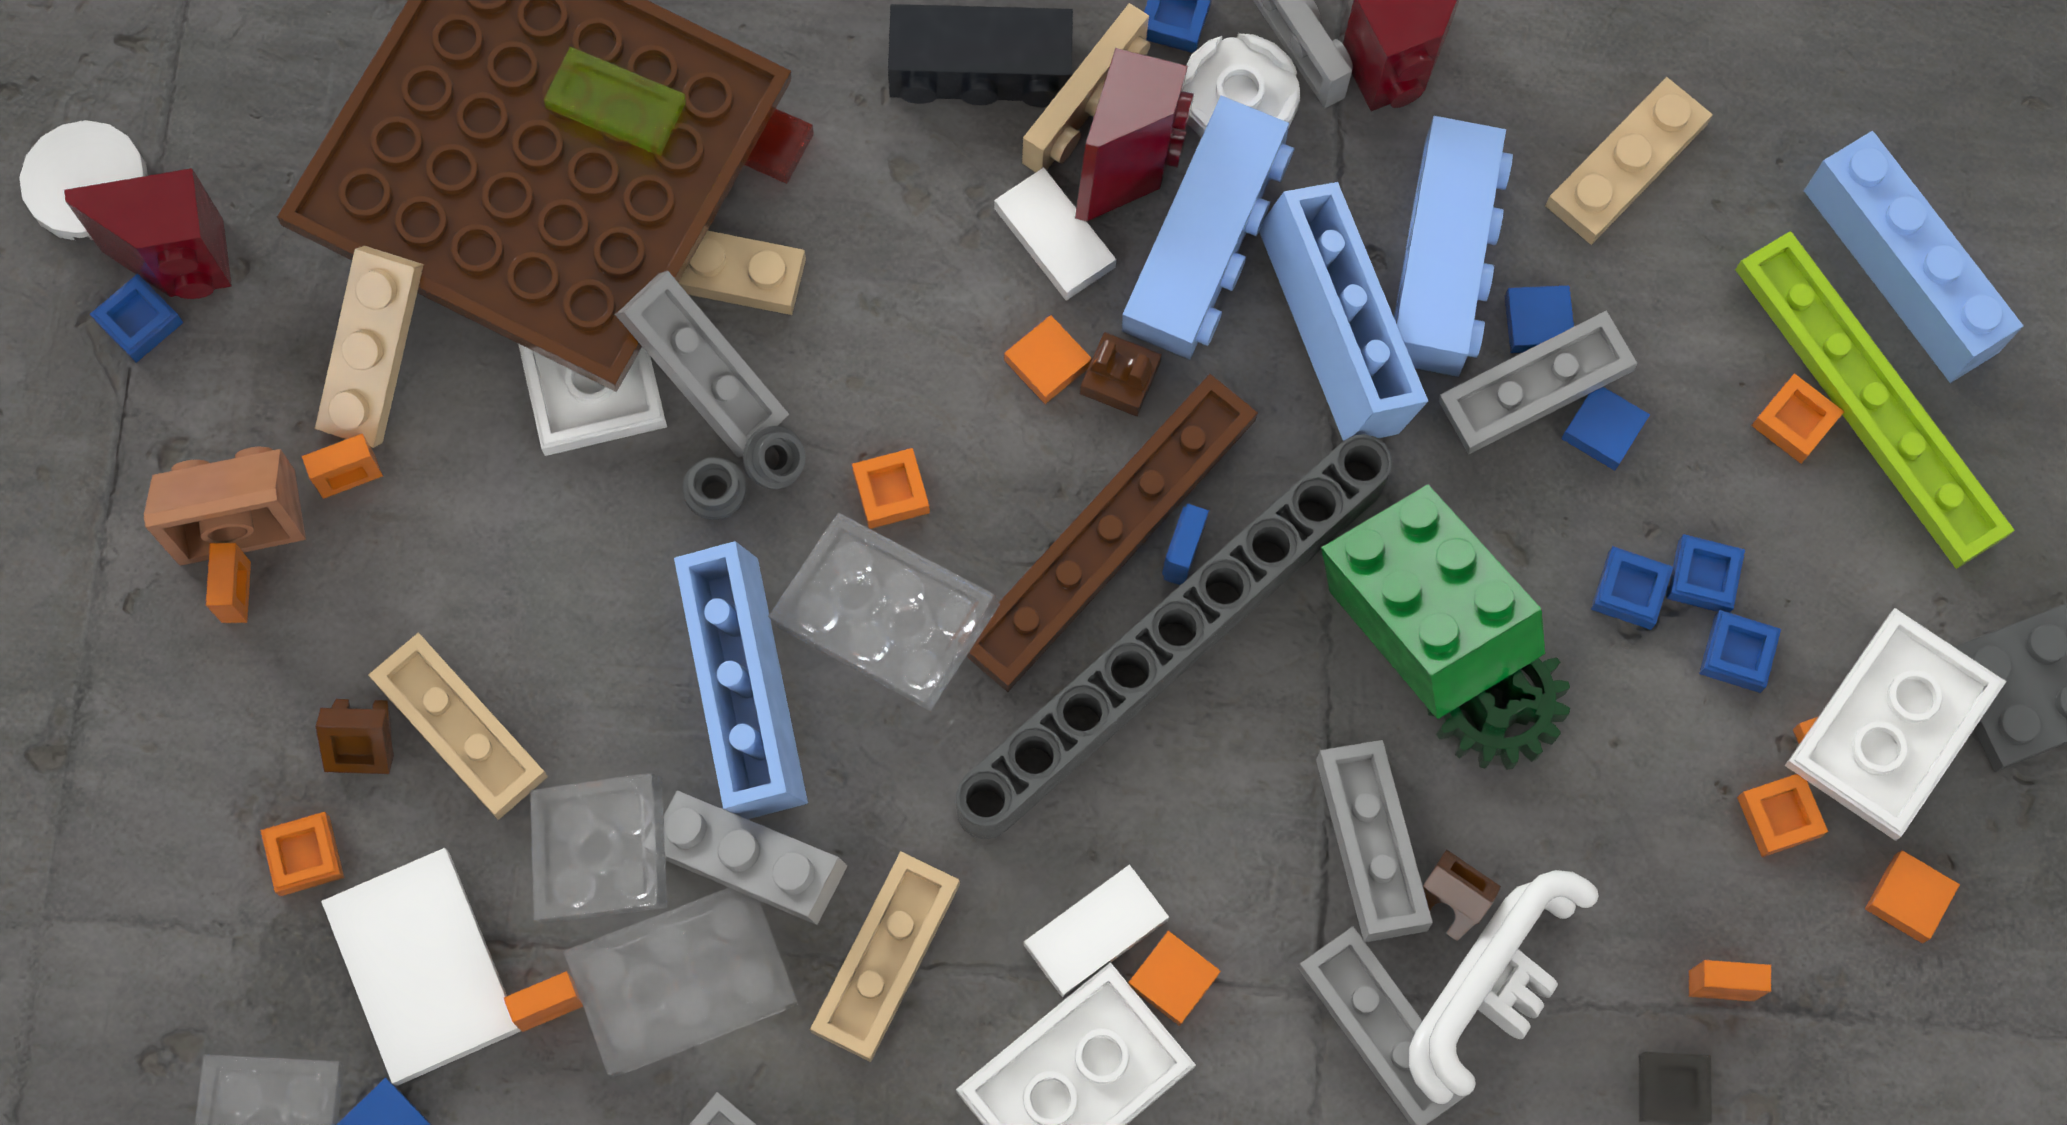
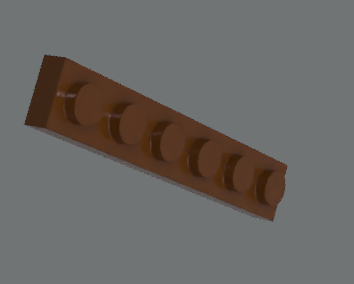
(1110, 531)

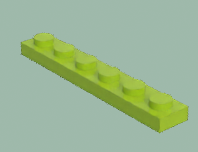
(1874, 400)

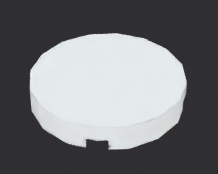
(1243, 71)
(74, 158)

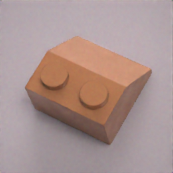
(226, 501)

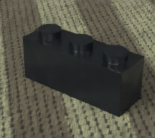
(979, 53)

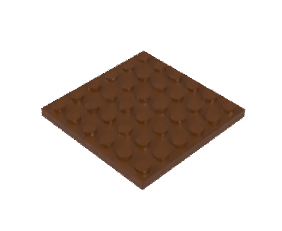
(515, 205)

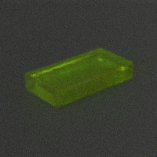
(615, 101)

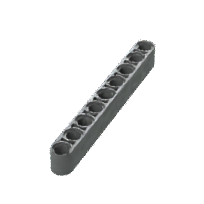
(1164, 663)

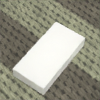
(1048, 230)
(1096, 931)

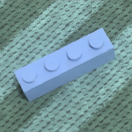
(1206, 227)
(1448, 243)
(1912, 257)
(1342, 312)
(740, 681)

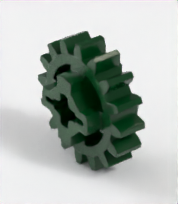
(1523, 705)

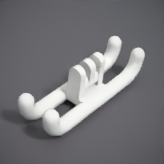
(1492, 982)

